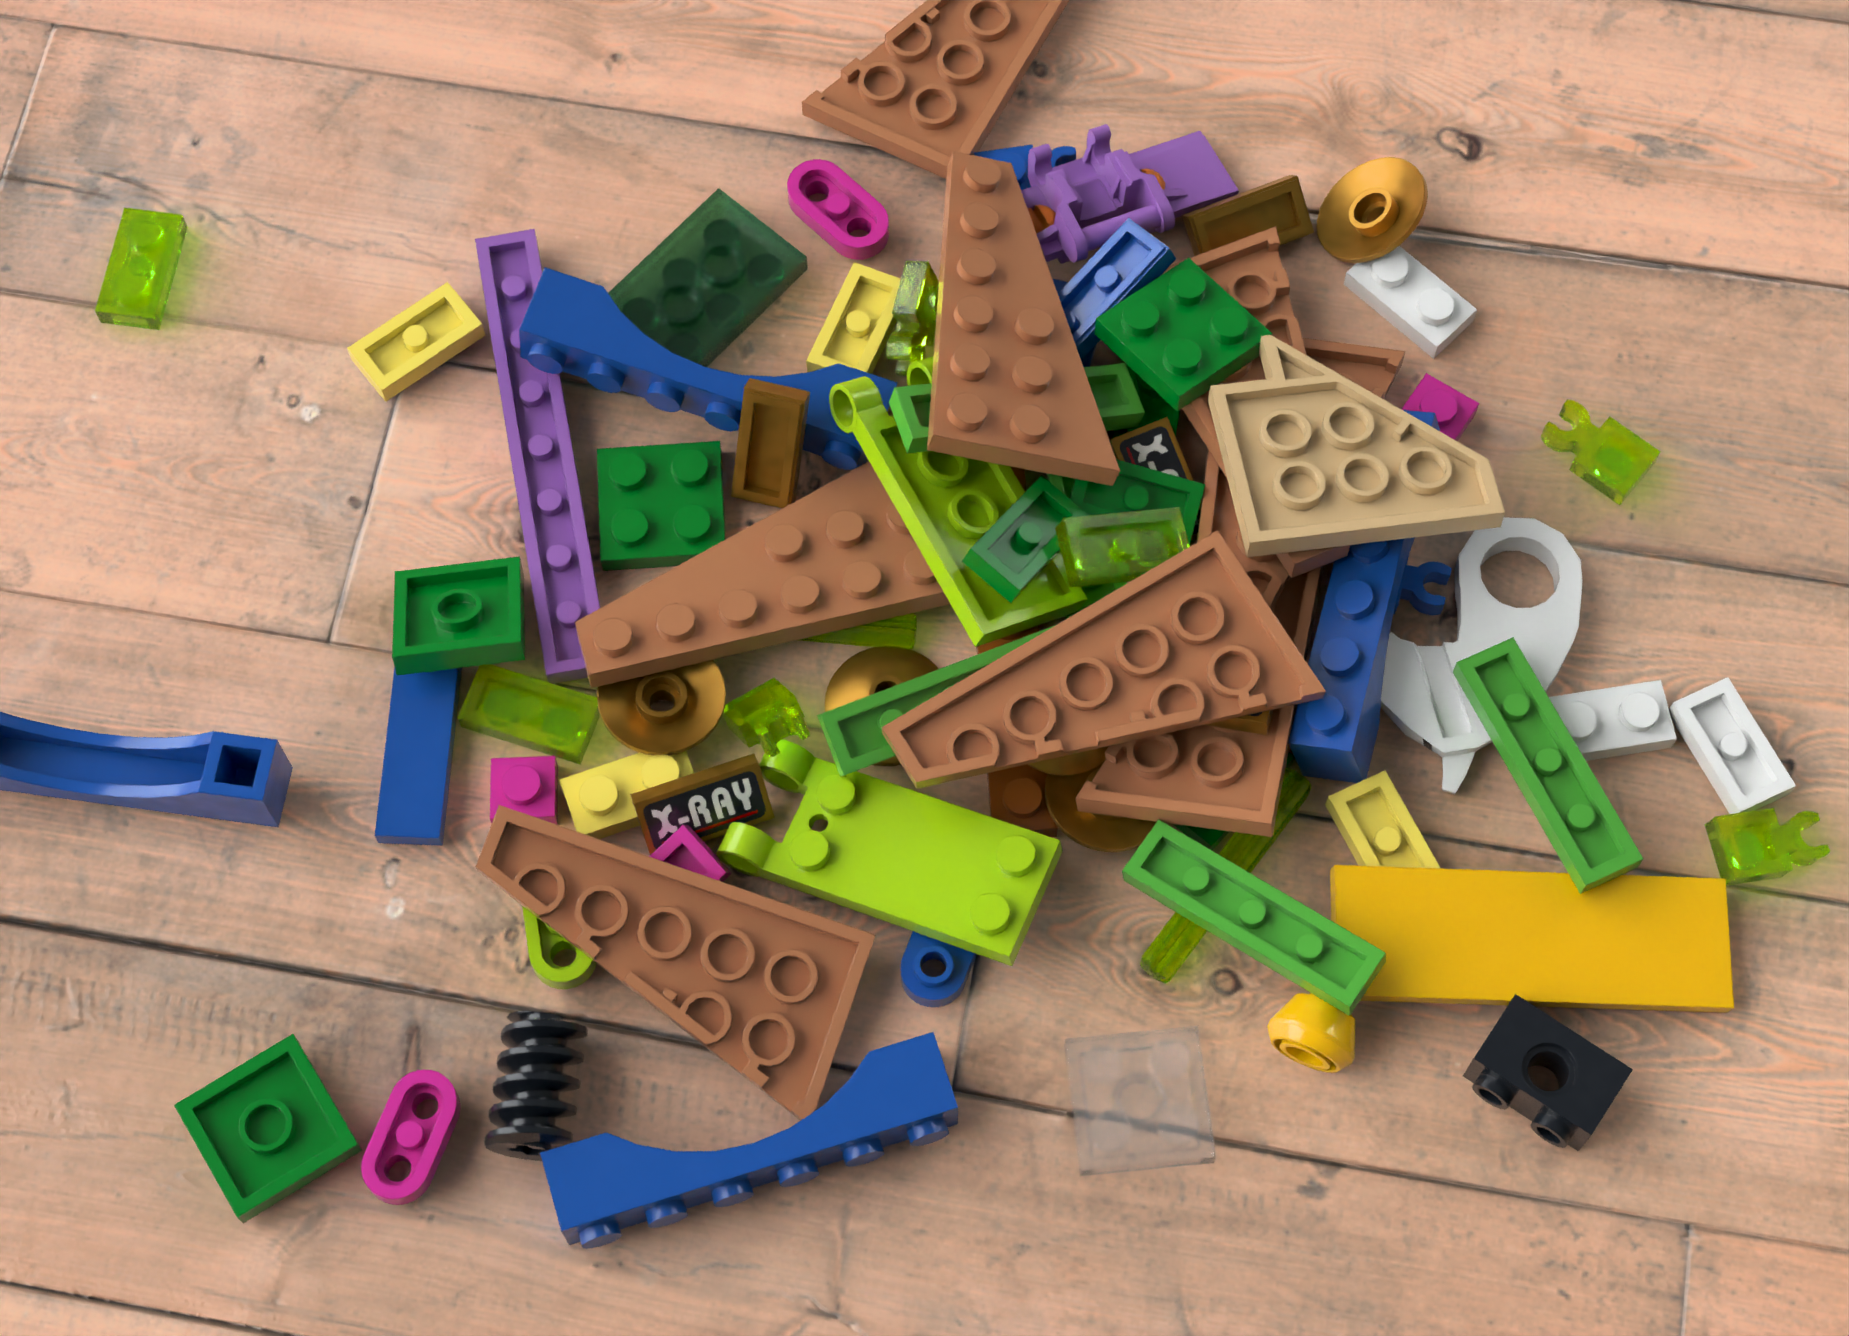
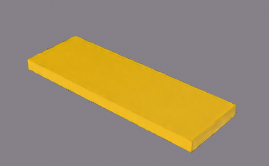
(1535, 936)

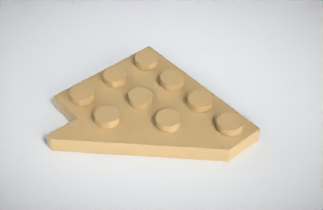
(1337, 465)

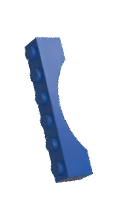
(583, 333)
(1338, 733)
(184, 775)
(615, 1184)

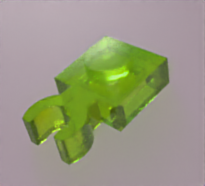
(915, 315)
(1606, 456)
(766, 716)
(1757, 848)

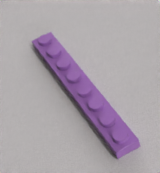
(540, 458)

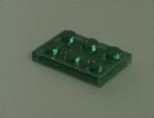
(708, 280)

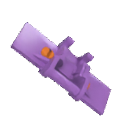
(1091, 197)

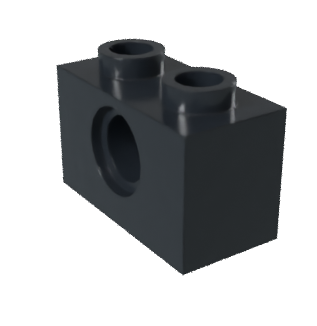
(1584, 1073)

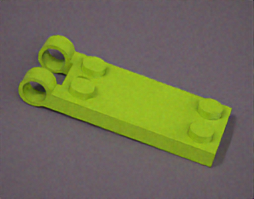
(947, 509)
(899, 856)

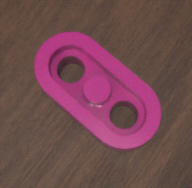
(841, 213)
(410, 1139)

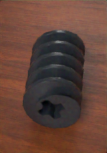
(533, 1084)

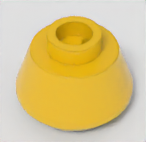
(1314, 1033)

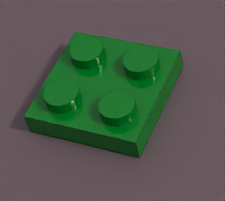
(1182, 333)
(659, 504)
(458, 616)
(267, 1128)

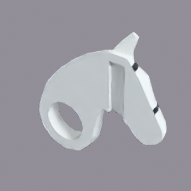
(1420, 681)

